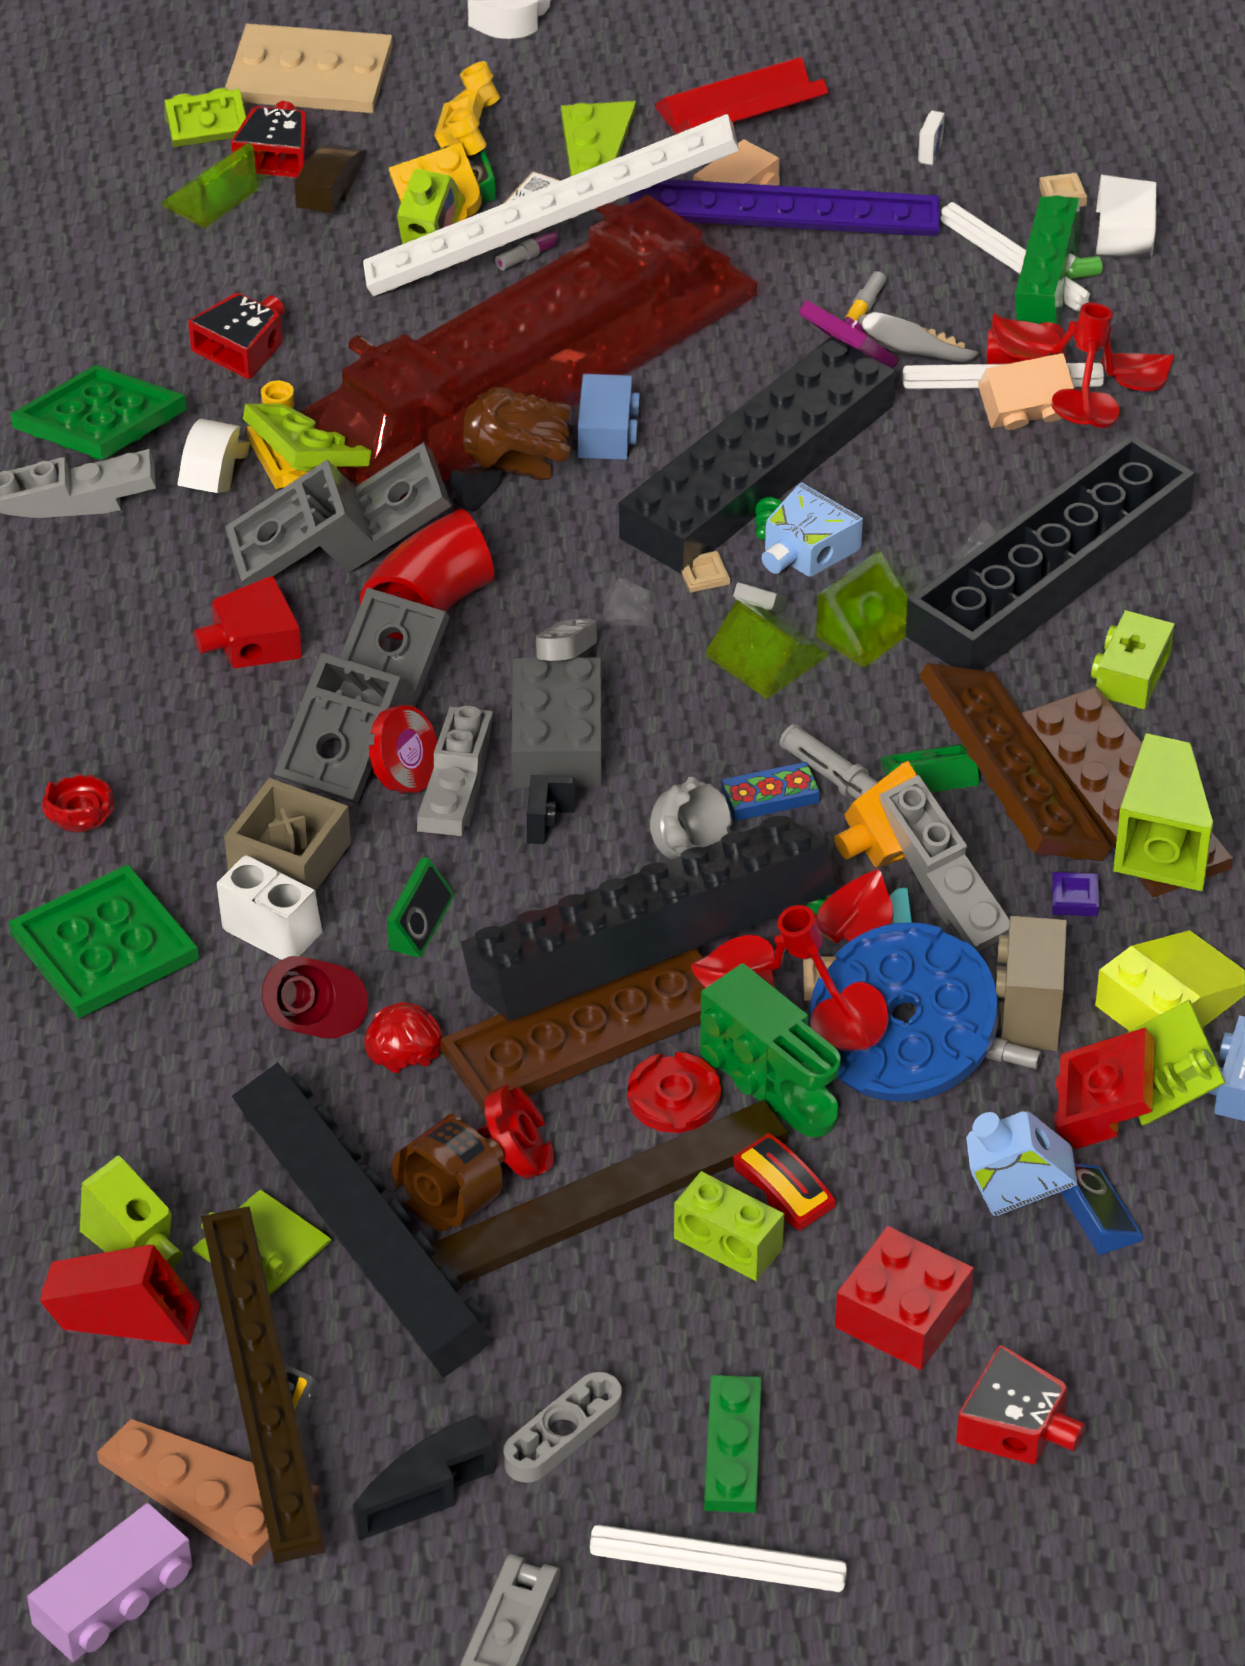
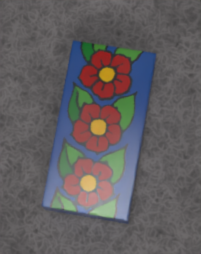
(770, 791)

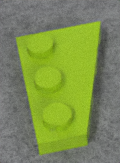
(595, 132)
(298, 440)

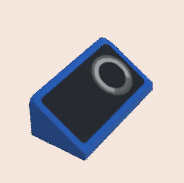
(1100, 1211)

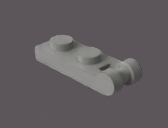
(512, 1614)

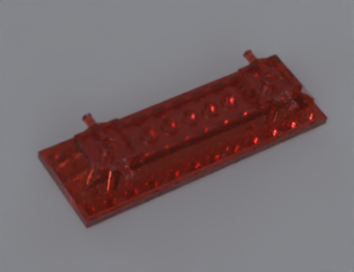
(592, 311)

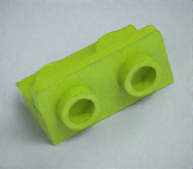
(204, 116)

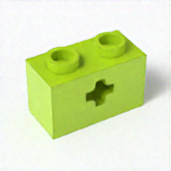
(1133, 659)

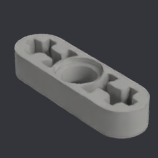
(566, 639)
(566, 1407)

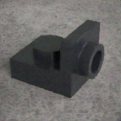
(546, 798)

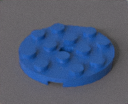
(952, 1019)

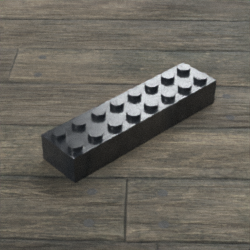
(756, 454)
(1049, 555)
(647, 916)

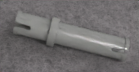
(850, 778)

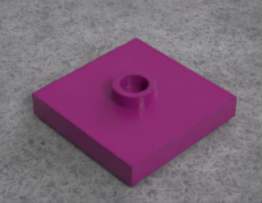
(848, 332)

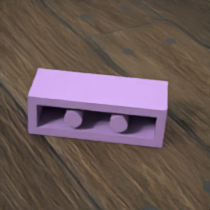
(110, 1582)

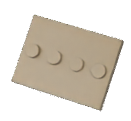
(310, 67)

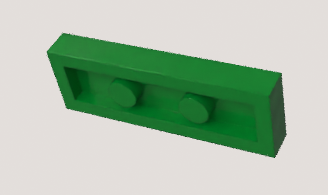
(733, 1444)

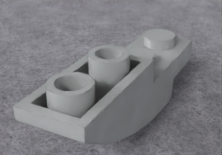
(59, 491)
(456, 771)
(941, 865)

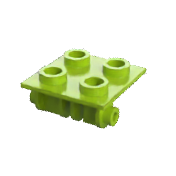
(1182, 1061)
(282, 1237)

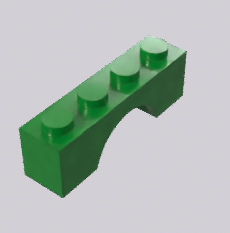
(1042, 275)

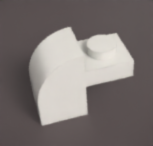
(506, 17)
(211, 456)

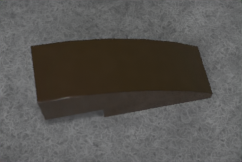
(328, 177)

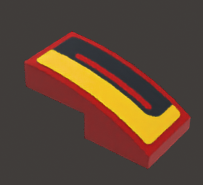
(785, 1180)

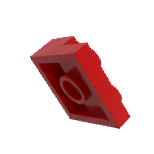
(1104, 1087)

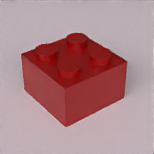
(904, 1297)

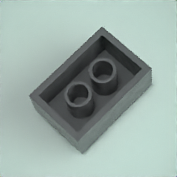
(556, 720)

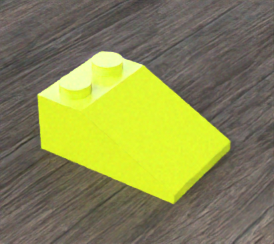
(1164, 974)

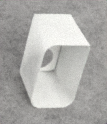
(1126, 217)
(284, 914)

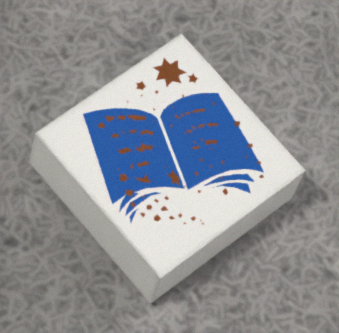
(931, 137)

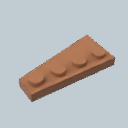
(195, 1483)

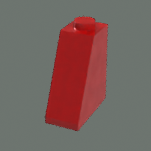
(121, 1296)

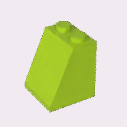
(1164, 817)

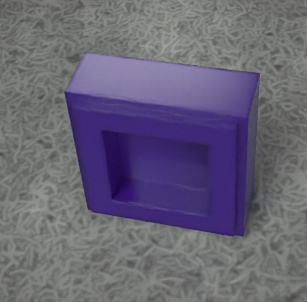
(1075, 894)

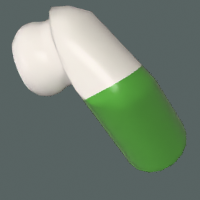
(1083, 267)

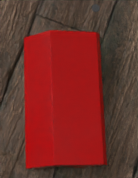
(742, 96)

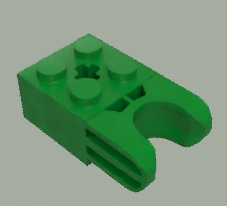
(769, 1050)

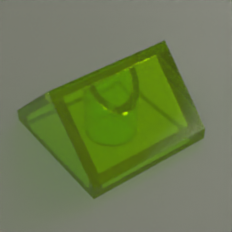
(216, 188)
(863, 611)
(762, 649)

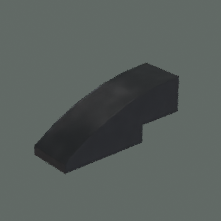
(425, 1478)

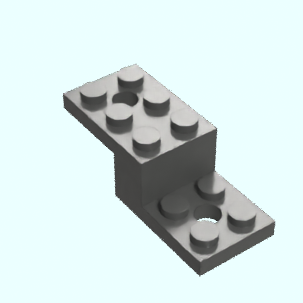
(337, 516)
(355, 688)

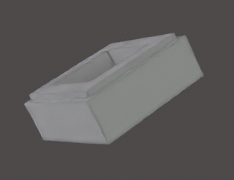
(760, 597)

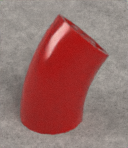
(436, 564)

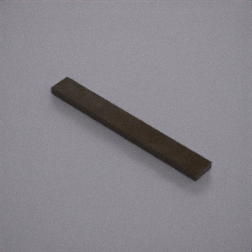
(604, 1194)
(263, 1386)

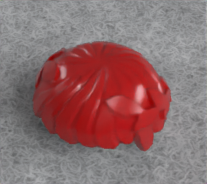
(78, 803)
(403, 1037)

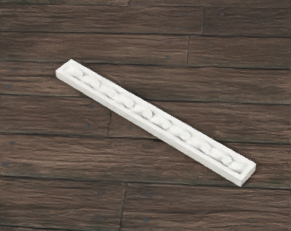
(551, 205)

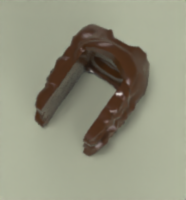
(517, 432)

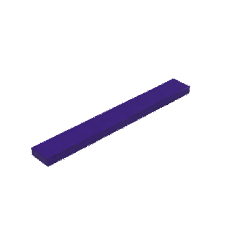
(798, 207)

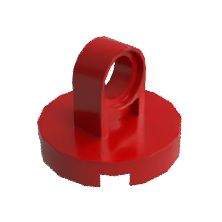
(514, 1126)

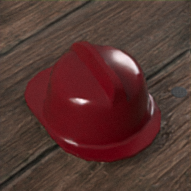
(314, 997)

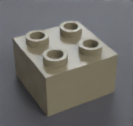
(291, 833)
(1031, 981)

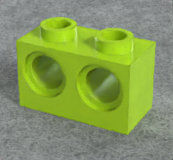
(728, 1226)

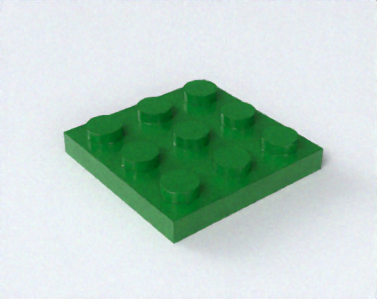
(98, 412)
(103, 941)

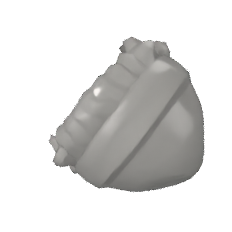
(689, 817)

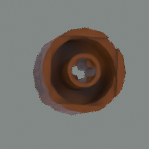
(449, 1173)

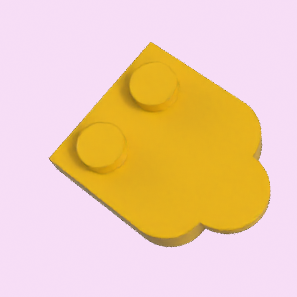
(446, 161)

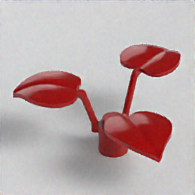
(1091, 331)
(850, 1018)

